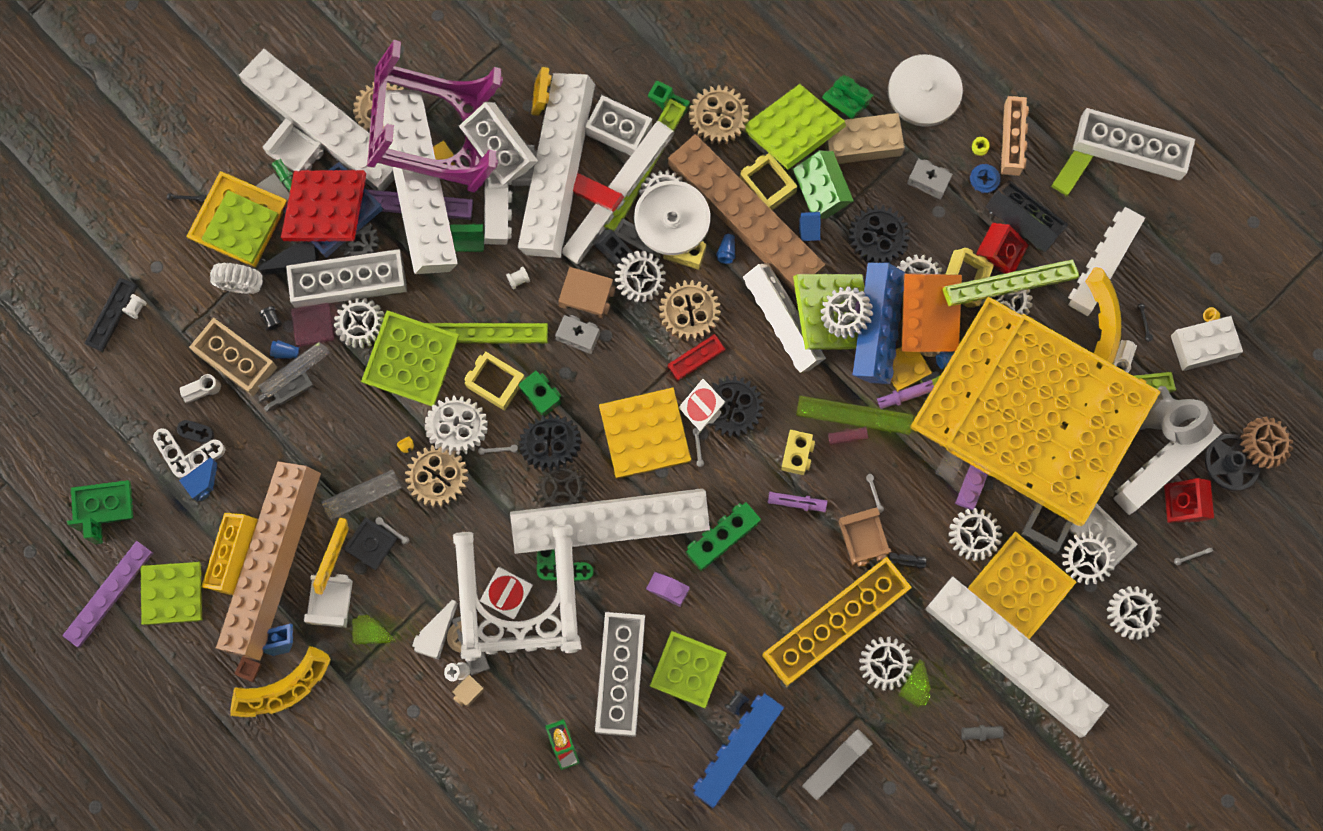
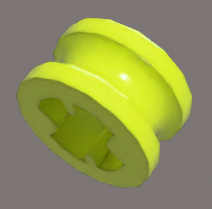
(980, 152)

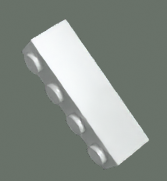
(491, 130)

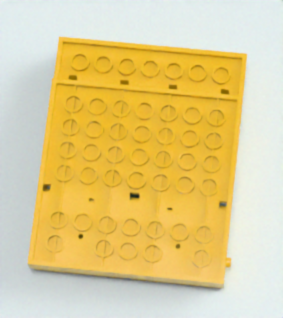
(1006, 407)

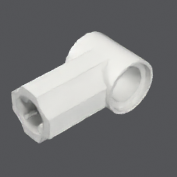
(1125, 355)
(198, 388)

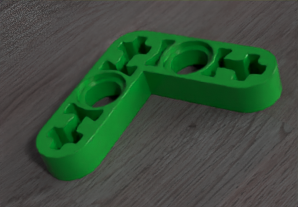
(550, 563)

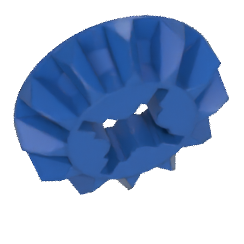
(991, 173)

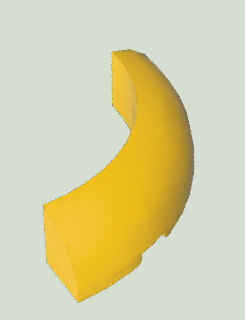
(1110, 314)
(284, 693)

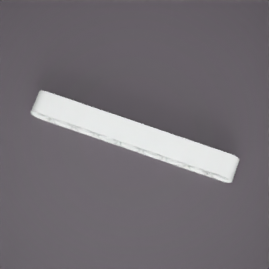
(623, 183)

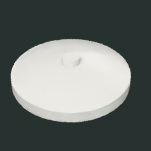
(925, 90)
(672, 217)

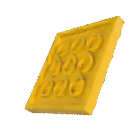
(220, 187)
(644, 433)
(1022, 585)

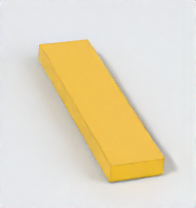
(330, 556)

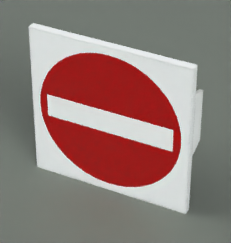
(702, 405)
(506, 593)

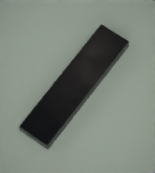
(110, 315)

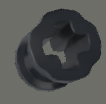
(270, 318)
(736, 703)

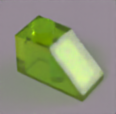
(369, 631)
(917, 686)

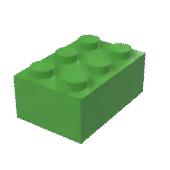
(823, 184)

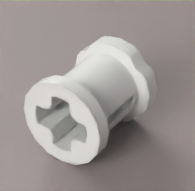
(518, 278)
(134, 306)
(457, 671)

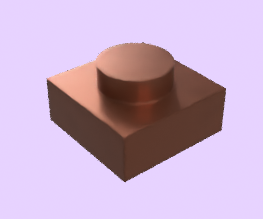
(247, 669)

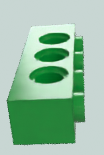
(704, 559)

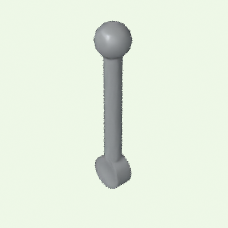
(696, 433)
(514, 448)
(870, 478)
(379, 521)
(1178, 561)

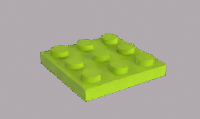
(240, 226)
(171, 593)
(688, 669)

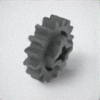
(365, 248)

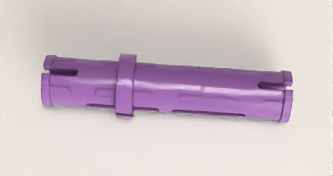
(906, 394)
(774, 498)

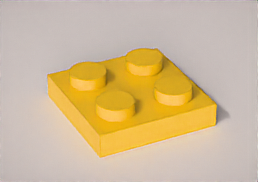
(541, 95)
(908, 369)

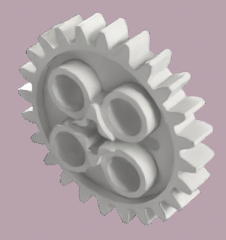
(453, 440)

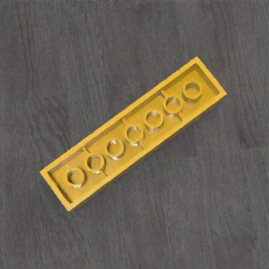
(836, 621)

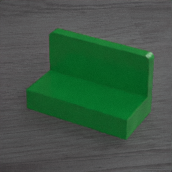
(468, 237)
(91, 529)

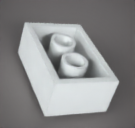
(618, 125)
(1206, 343)

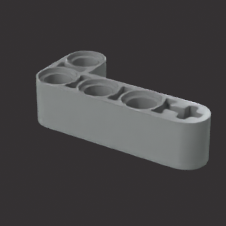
(837, 764)

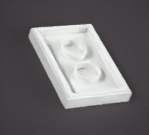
(1103, 524)

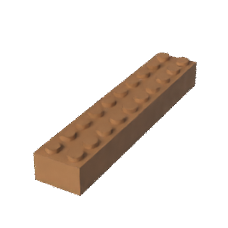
(744, 212)
(268, 560)

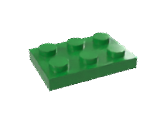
(103, 502)

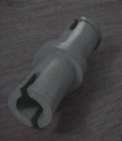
(982, 732)

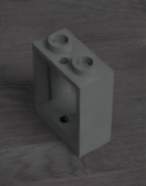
(1039, 539)

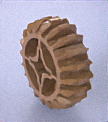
(1263, 448)

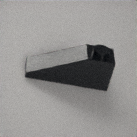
(615, 249)
(296, 254)

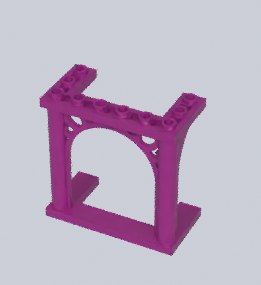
(469, 92)

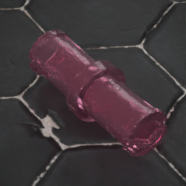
(848, 435)

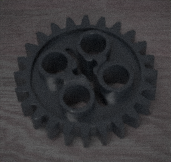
(885, 220)
(748, 412)
(532, 443)

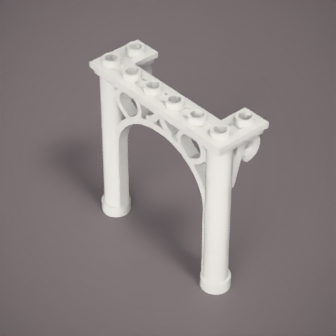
(469, 602)

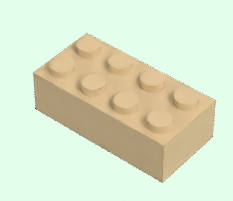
(868, 139)
(233, 356)

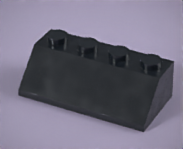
(1026, 216)

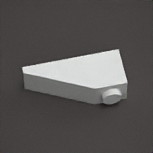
(433, 636)

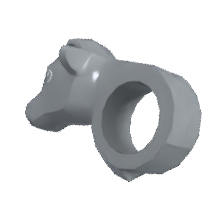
(1170, 413)

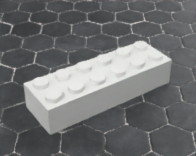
(1134, 144)
(346, 278)
(1159, 471)
(620, 674)

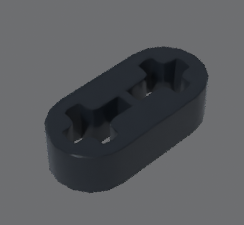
(197, 428)

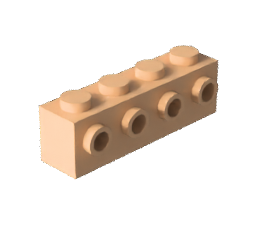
(1014, 136)

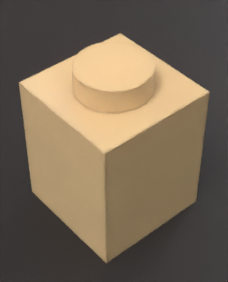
(467, 691)

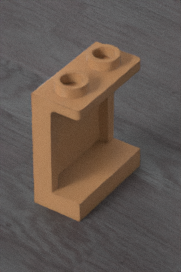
(586, 292)
(864, 537)

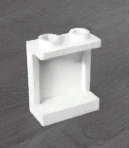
(293, 147)
(331, 606)

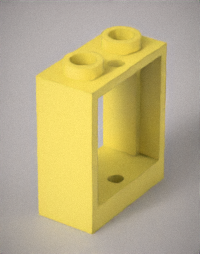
(779, 197)
(979, 262)
(510, 391)

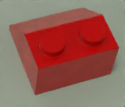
(1003, 248)
(1189, 501)

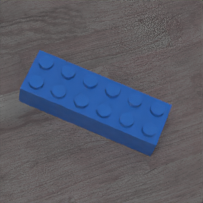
(877, 343)
(738, 751)

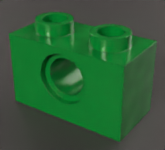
(545, 403)

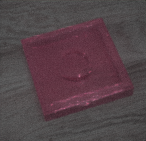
(312, 324)

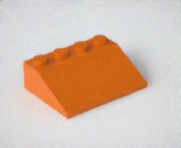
(926, 317)

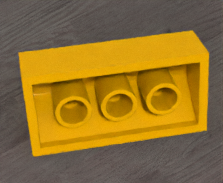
(229, 553)

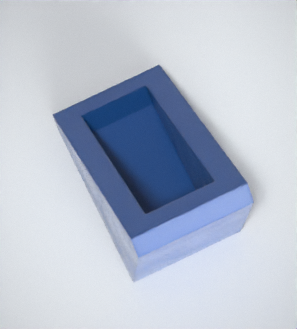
(809, 226)

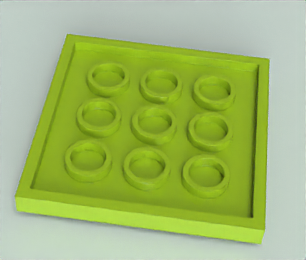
(794, 126)
(810, 294)
(410, 358)

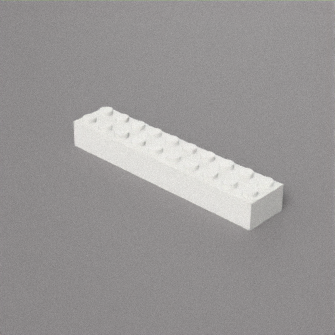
(314, 116)
(557, 165)
(419, 194)
(612, 520)
(1017, 657)

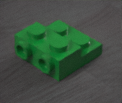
(848, 96)

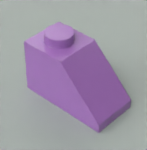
(668, 589)

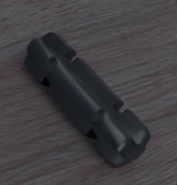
(907, 560)

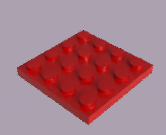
(324, 205)

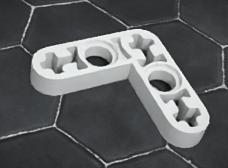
(188, 460)

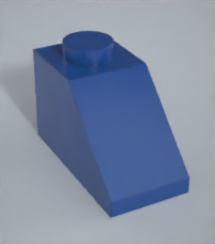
(200, 480)
(279, 640)

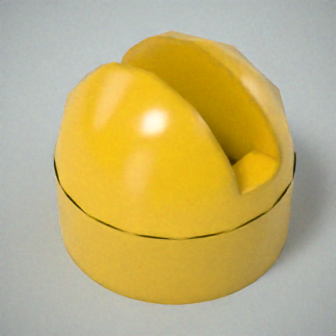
(1211, 314)
(405, 444)

